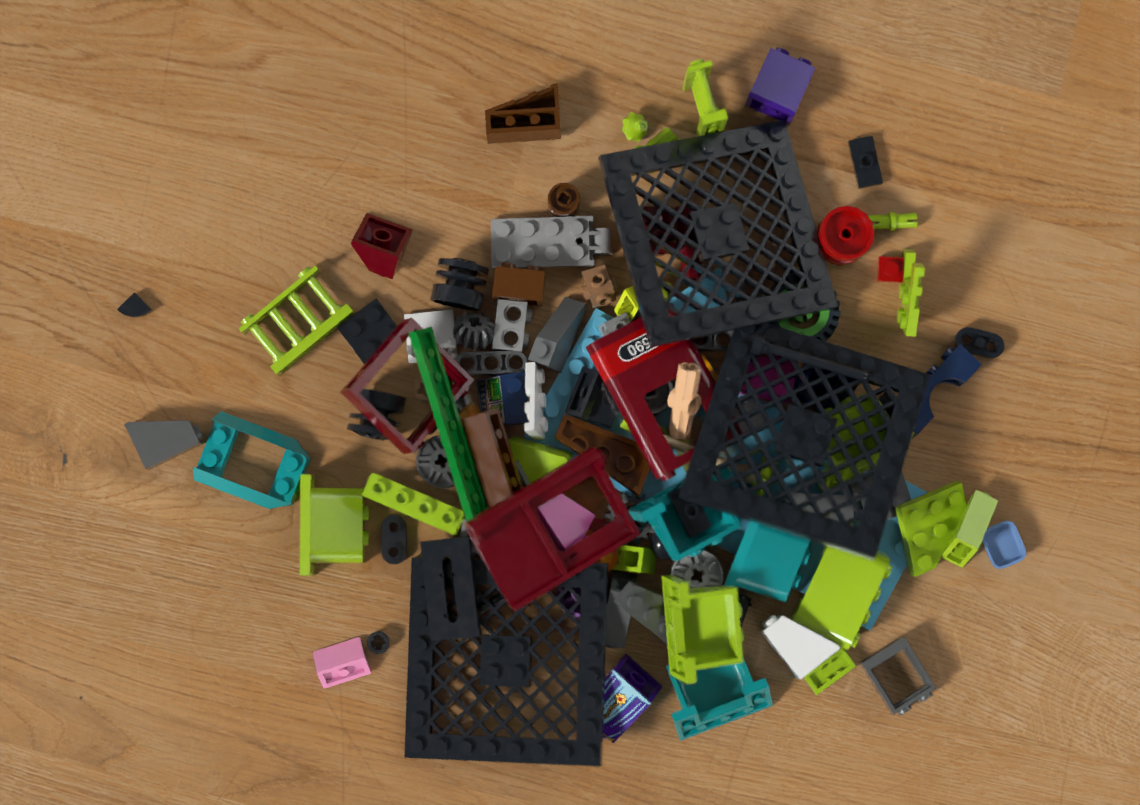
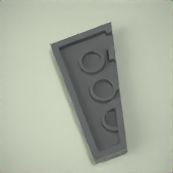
(645, 607)

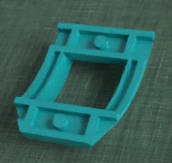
(219, 448)

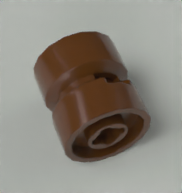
(563, 200)

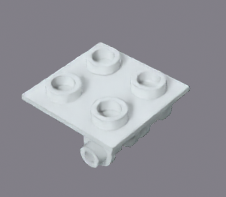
(442, 325)

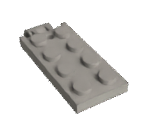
(548, 241)

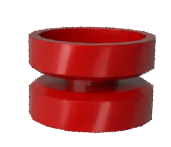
(854, 226)

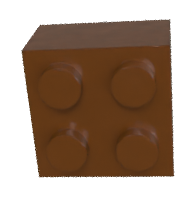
(519, 284)

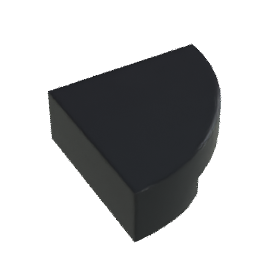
(134, 307)

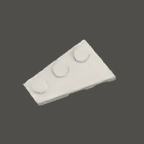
(534, 408)

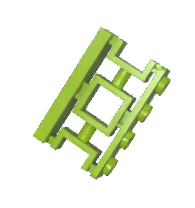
(414, 504)

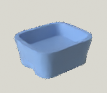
(1004, 545)

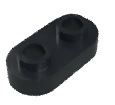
(979, 341)
(394, 539)

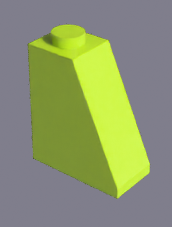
(536, 457)
(970, 529)

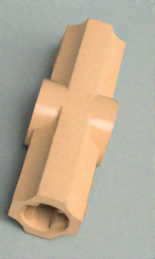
(684, 401)

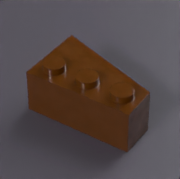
(525, 119)

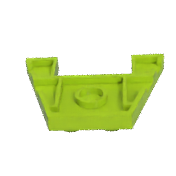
(909, 293)

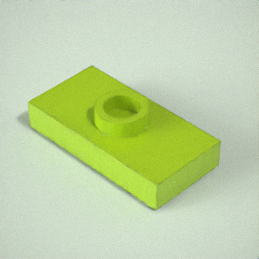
(829, 671)

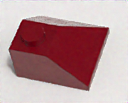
(381, 244)

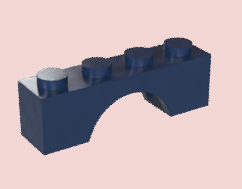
(955, 369)

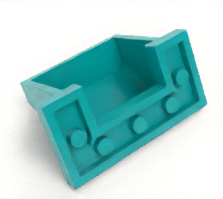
(668, 528)
(769, 562)
(717, 698)

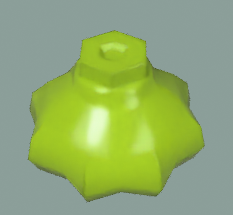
(634, 127)

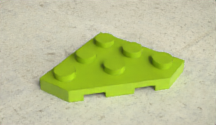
(929, 524)

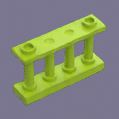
(711, 118)
(319, 329)

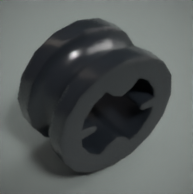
(372, 637)

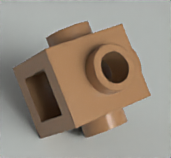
(599, 286)

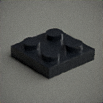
(367, 329)

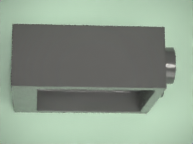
(883, 654)

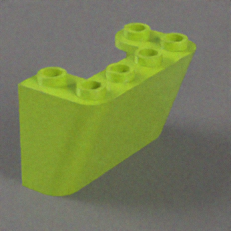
(841, 595)

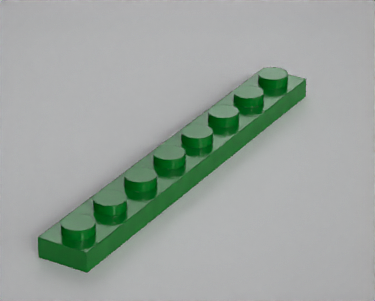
(448, 422)

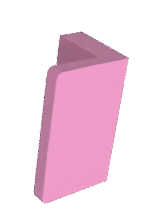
(341, 662)

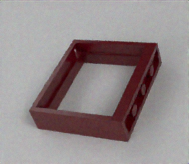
(376, 362)

